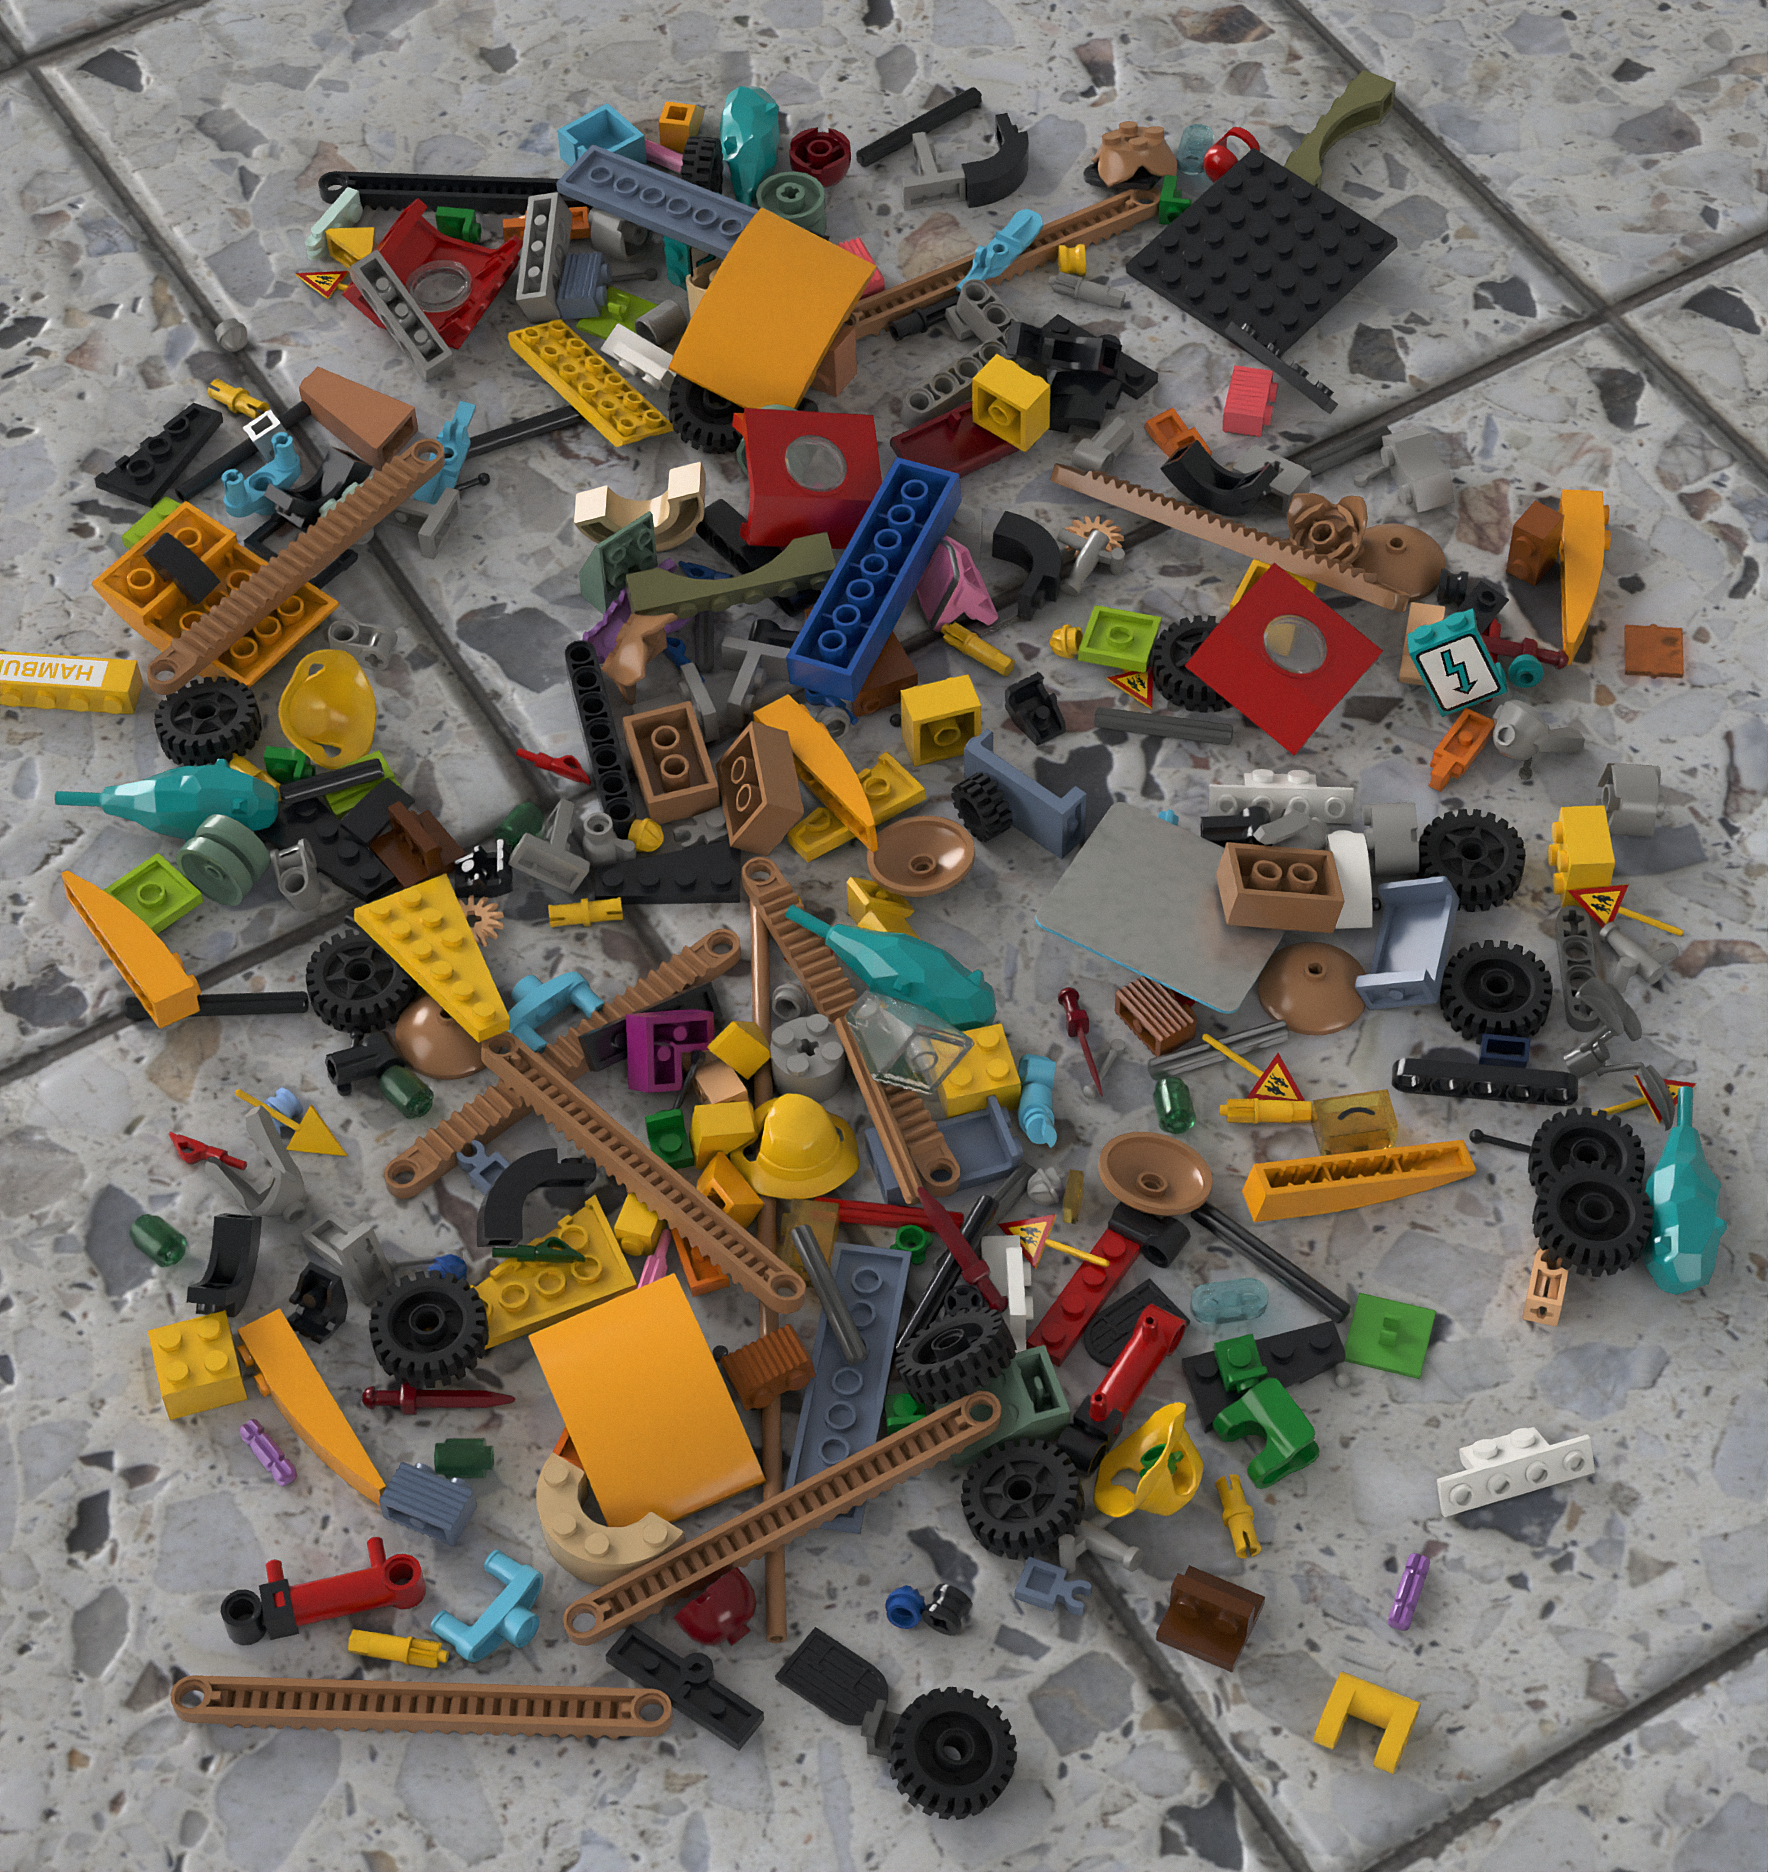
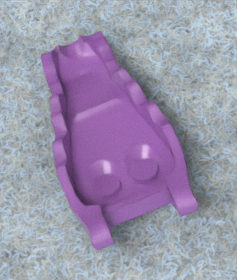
(606, 631)

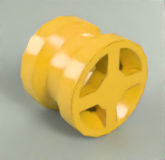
(1072, 259)

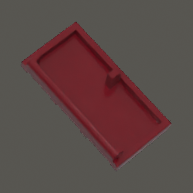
(952, 443)

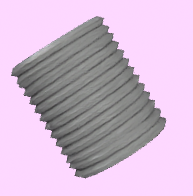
(661, 323)

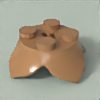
(1133, 147)
(1315, 518)
(636, 645)

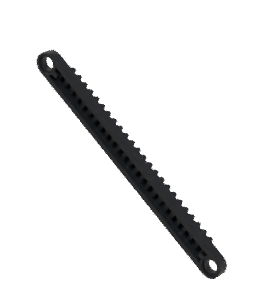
(441, 190)

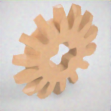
(1085, 530)
(488, 917)

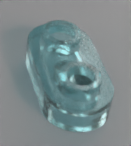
(1193, 147)
(1228, 1301)

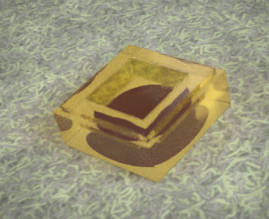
(1073, 1196)

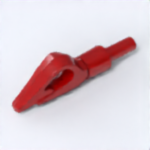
(557, 765)
(202, 1151)

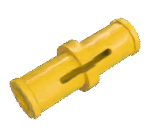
(237, 399)
(585, 912)
(1238, 1516)

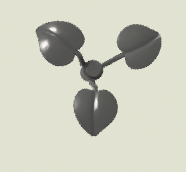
(1592, 1054)

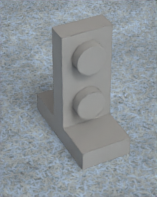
(932, 185)
(430, 521)
(754, 664)
(550, 856)
(352, 1252)

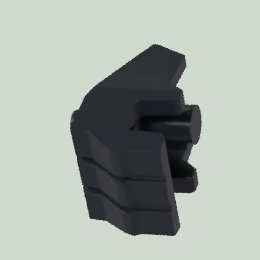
(1034, 709)
(484, 873)
(320, 1303)

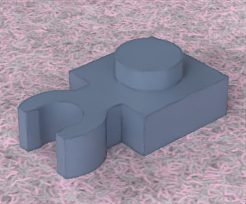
(482, 1169)
(1046, 1584)

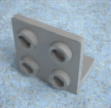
(689, 689)

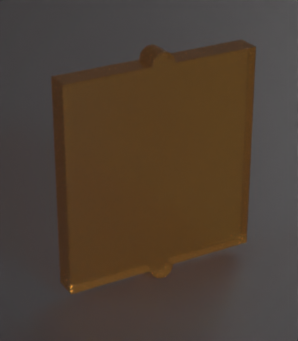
(1653, 651)

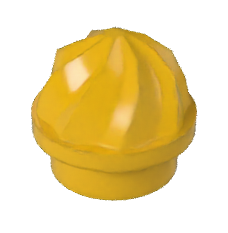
(1066, 641)
(646, 835)

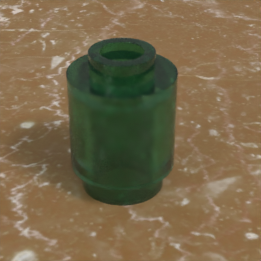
(519, 821)
(406, 1092)
(1173, 1105)
(158, 1240)
(463, 1458)

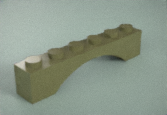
(1360, 106)
(801, 566)

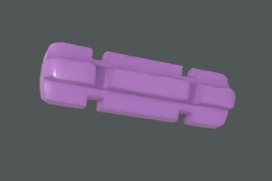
(268, 1452)
(1408, 1592)

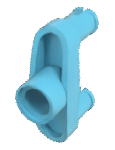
(247, 496)
(541, 1002)
(504, 1619)

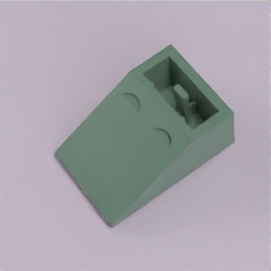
(620, 554)
(1029, 1401)

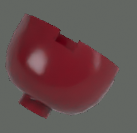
(821, 155)
(720, 1611)

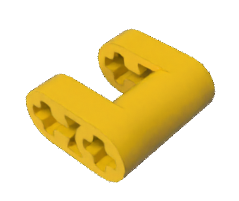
(1374, 1705)

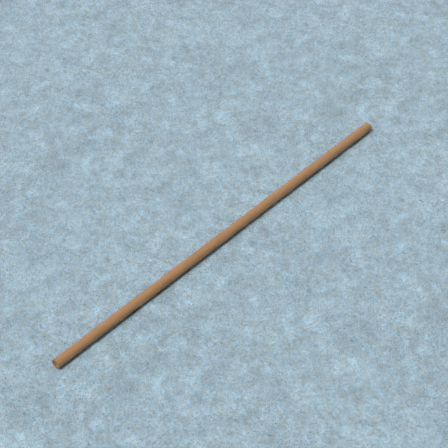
(768, 1319)

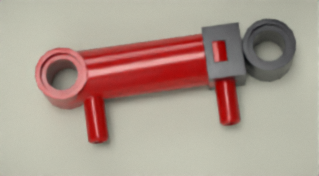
(1101, 1415)
(287, 1606)

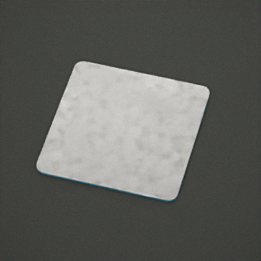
(1155, 907)

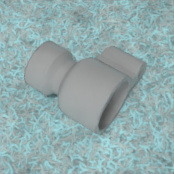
(601, 843)

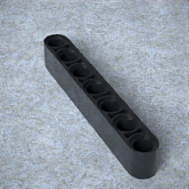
(600, 736)

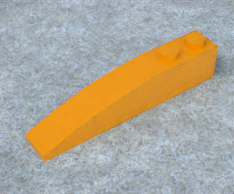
(1581, 561)
(822, 766)
(136, 952)
(1352, 1179)
(305, 1401)

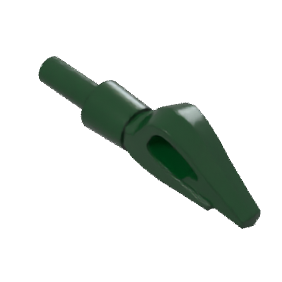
(541, 1252)

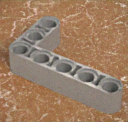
(951, 379)

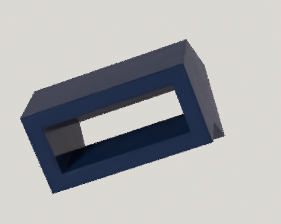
(1504, 1044)

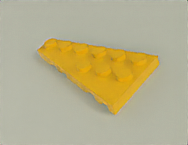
(435, 946)
(539, 1294)

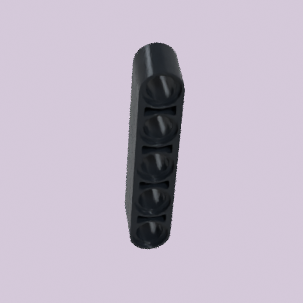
(722, 532)

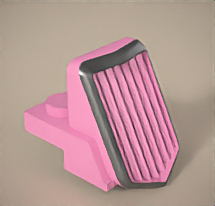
(953, 587)

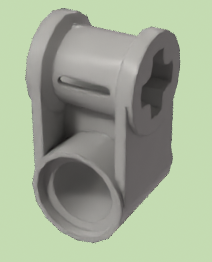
(363, 642)
(297, 869)

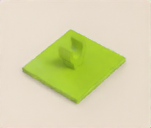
(620, 309)

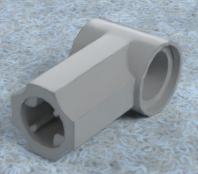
(1103, 448)

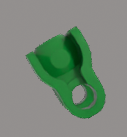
(1276, 1418)

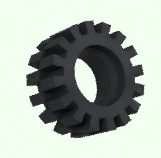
(982, 807)

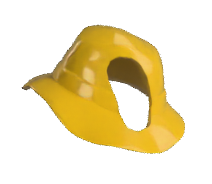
(329, 708)
(798, 1150)
(1158, 1489)

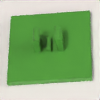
(1389, 1335)

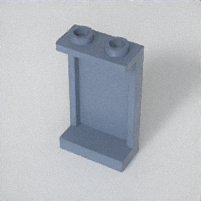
(1036, 811)
(1410, 944)
(977, 1141)

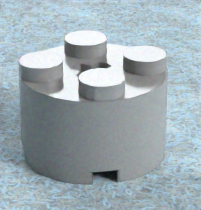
(619, 237)
(1631, 798)
(1391, 838)
(808, 1058)

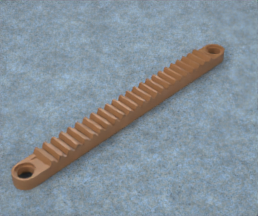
(1080, 227)
(1231, 535)
(294, 566)
(834, 998)
(500, 1109)
(644, 1174)
(782, 1518)
(422, 1706)

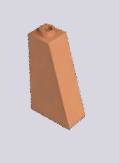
(359, 416)

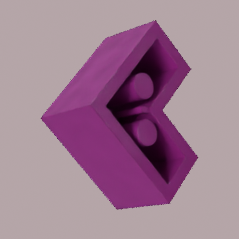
(657, 1044)

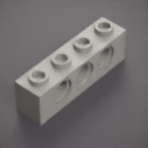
(543, 256)
(401, 315)

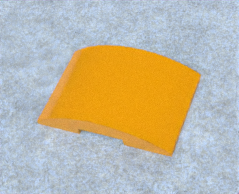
(770, 314)
(162, 611)
(647, 1406)

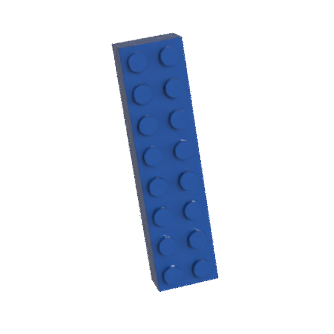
(874, 579)

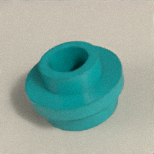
(1525, 664)

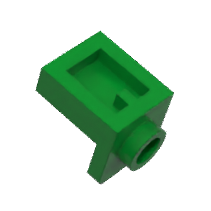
(1171, 201)
(458, 224)
(287, 764)
(669, 1138)
(1239, 1363)
(902, 1412)

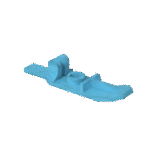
(1009, 243)
(455, 442)

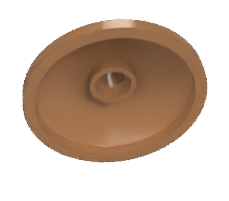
(1402, 558)
(921, 856)
(1310, 1001)
(436, 1044)
(1155, 1173)

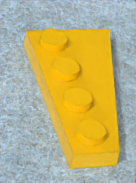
(888, 791)

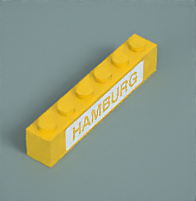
(69, 682)

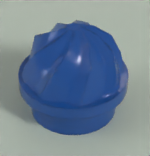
(451, 1264)
(905, 1607)

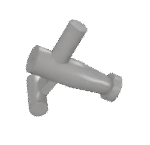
(1090, 553)
(1635, 958)
(1093, 1537)

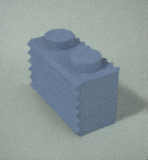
(583, 285)
(428, 1502)

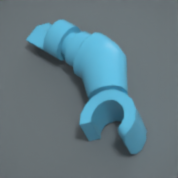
(1036, 1100)

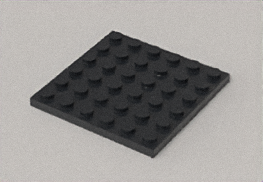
(1261, 253)

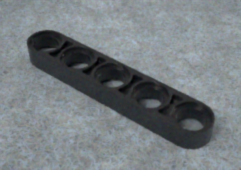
(1467, 1079)

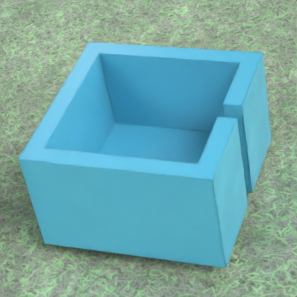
(604, 129)

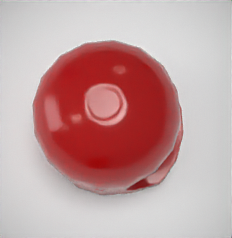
(1220, 159)

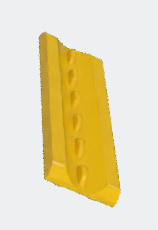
(588, 383)

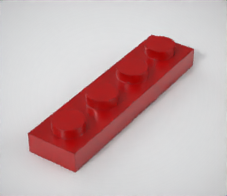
(1084, 1297)

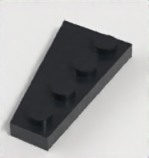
(161, 458)
(335, 850)
(678, 877)
(1288, 1358)

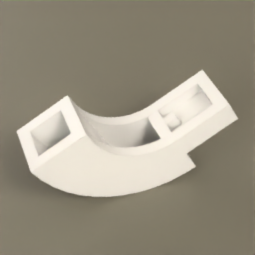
(1354, 875)

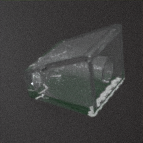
(905, 1042)

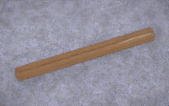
(882, 1117)

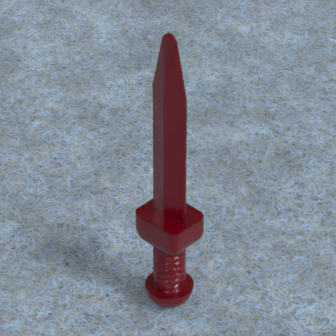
(1528, 646)
(1078, 1025)
(975, 1271)
(411, 1398)

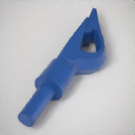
(693, 570)
(675, 653)
(830, 701)

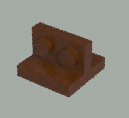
(415, 847)
(1209, 1618)

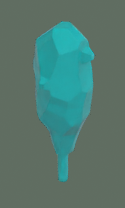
(749, 140)
(183, 797)
(909, 971)
(1685, 1209)

